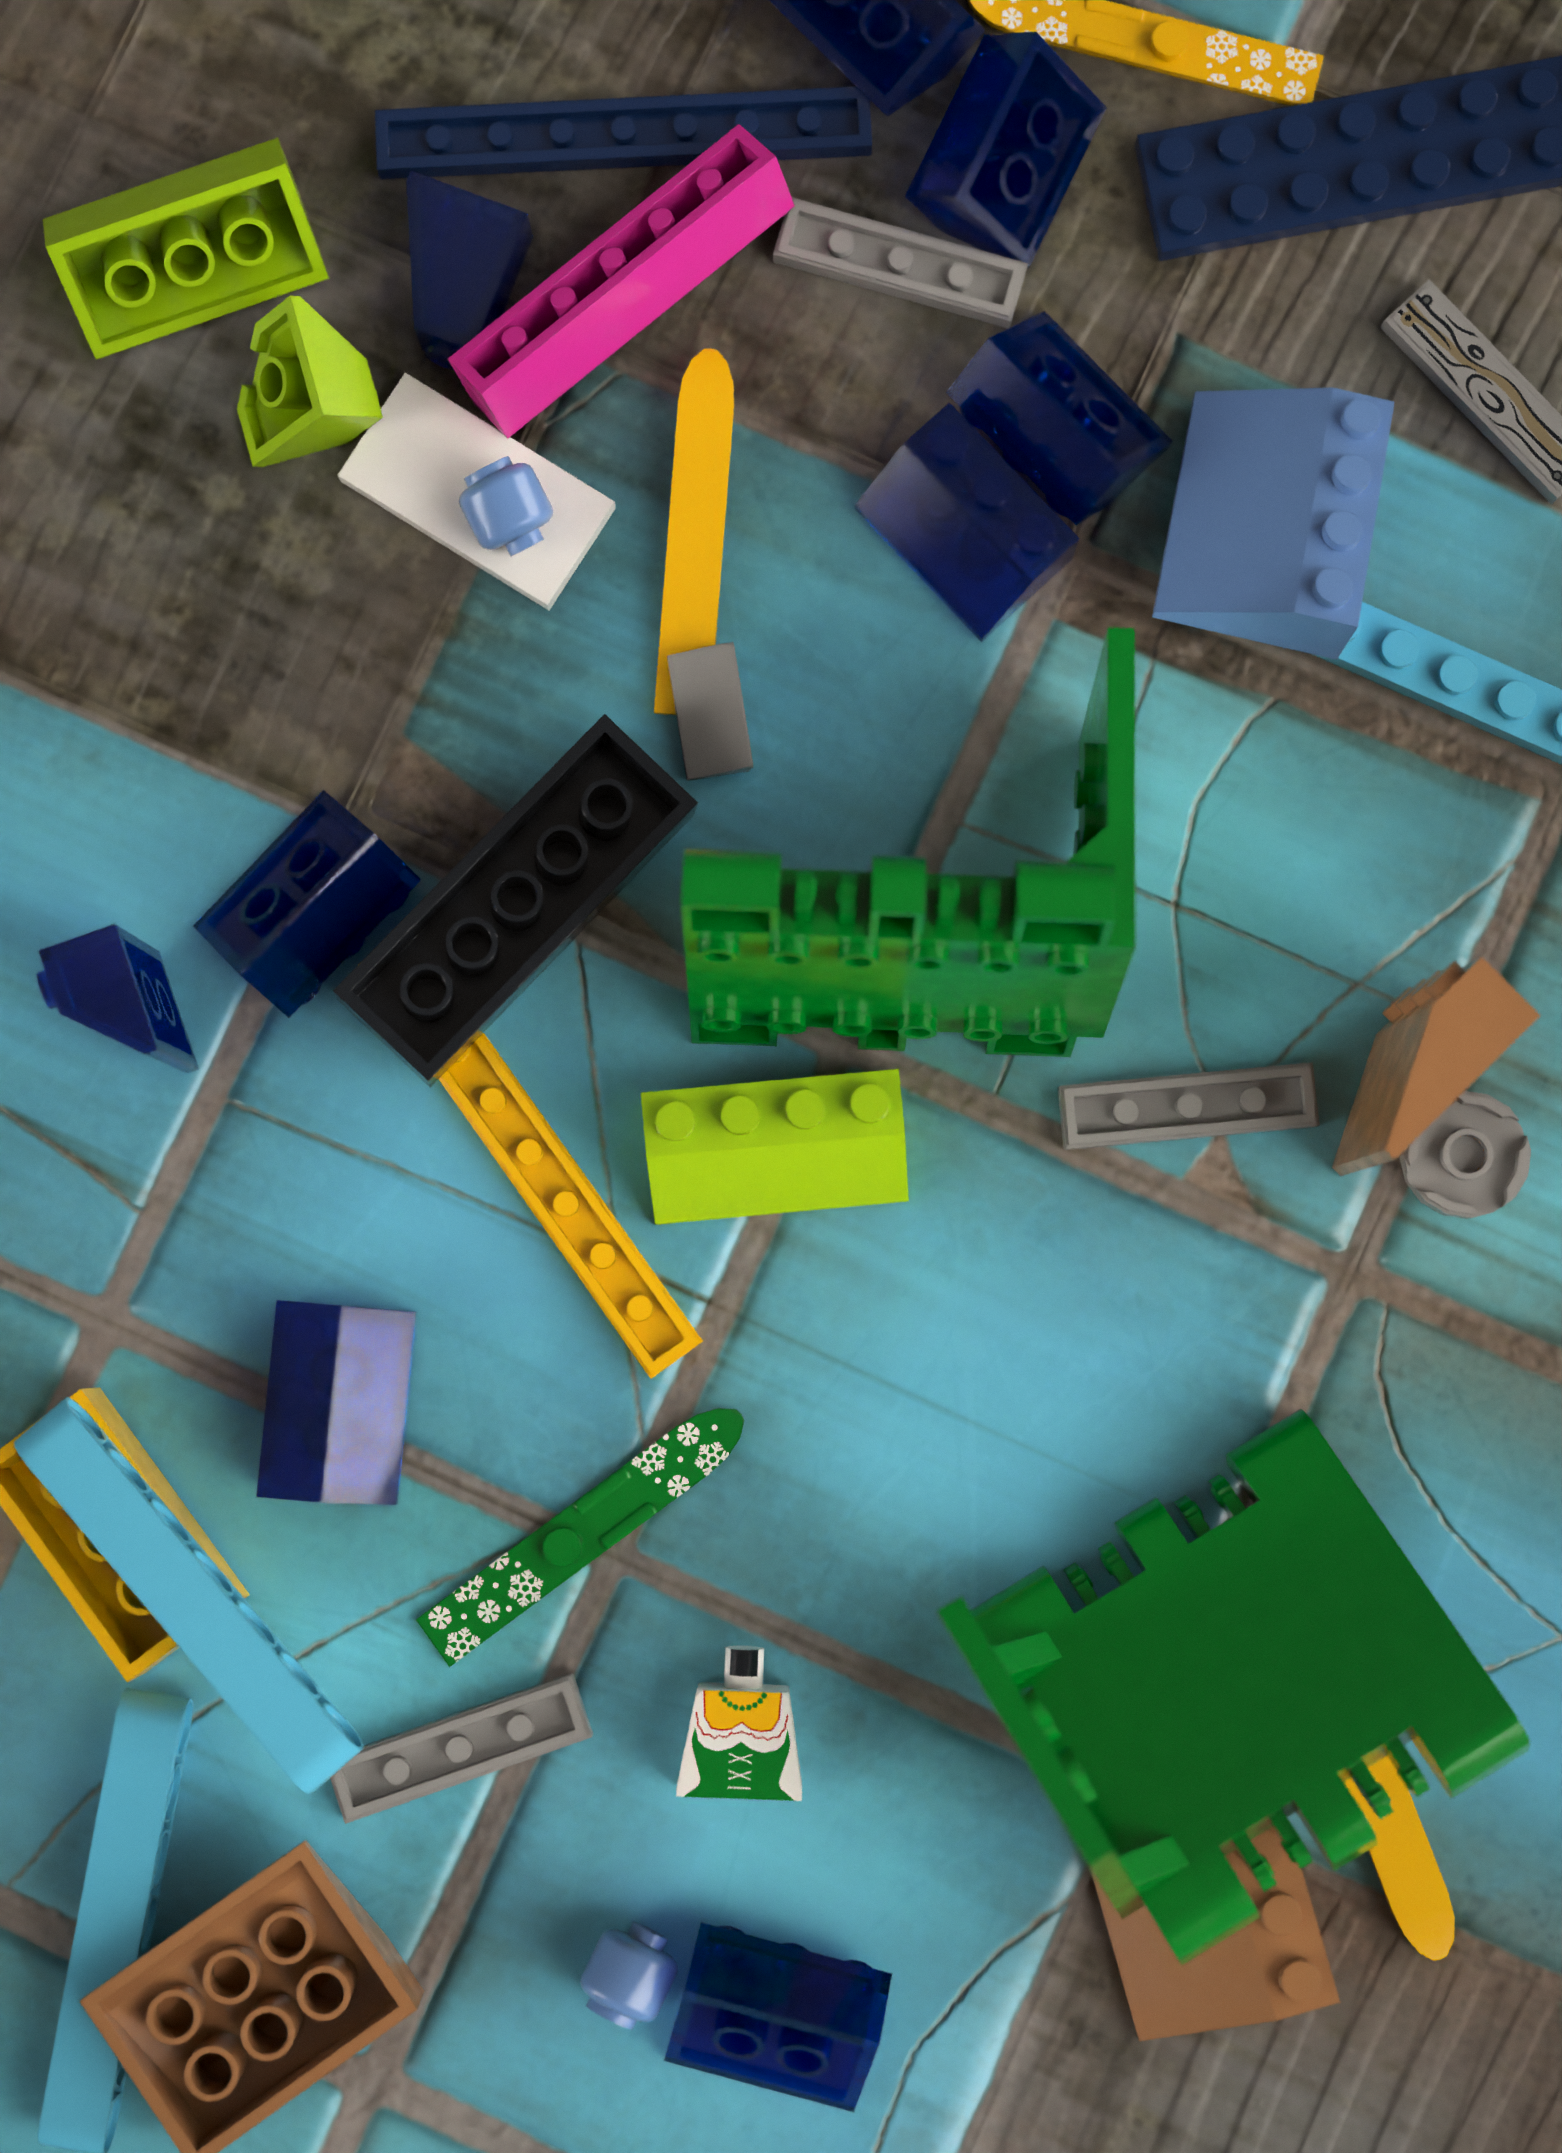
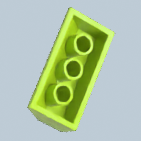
(184, 248)
(775, 1146)

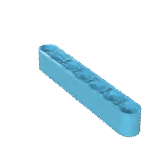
(189, 1595)
(115, 1911)

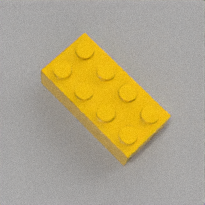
(84, 1576)

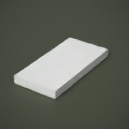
(417, 469)

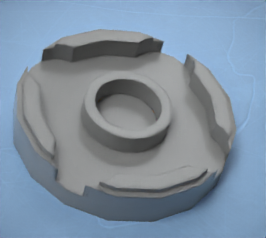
(1468, 1158)

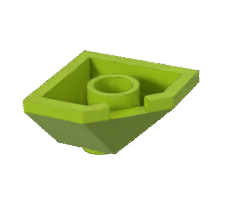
(306, 387)

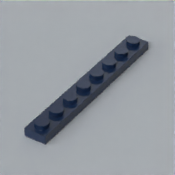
(617, 131)

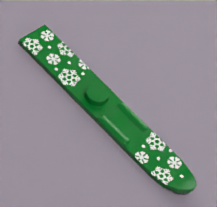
(581, 1533)

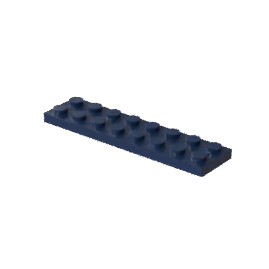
(1353, 159)

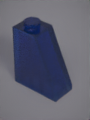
(461, 262)

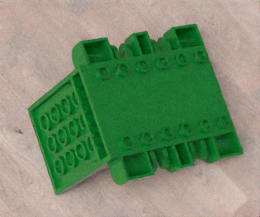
(924, 953)
(1235, 1687)

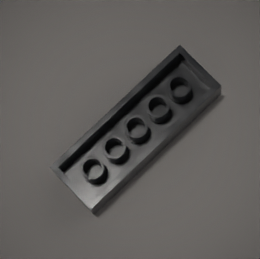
(516, 900)

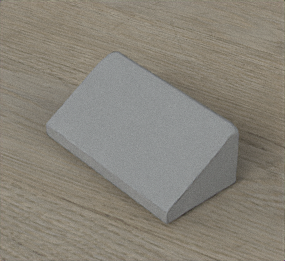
(710, 711)

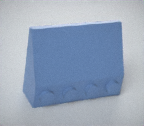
(1275, 515)

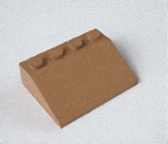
(1427, 1056)
(1249, 1978)
(253, 2001)

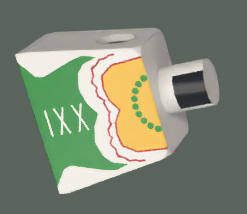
(741, 1736)

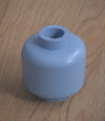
(505, 506)
(629, 1975)

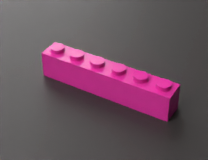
(623, 280)

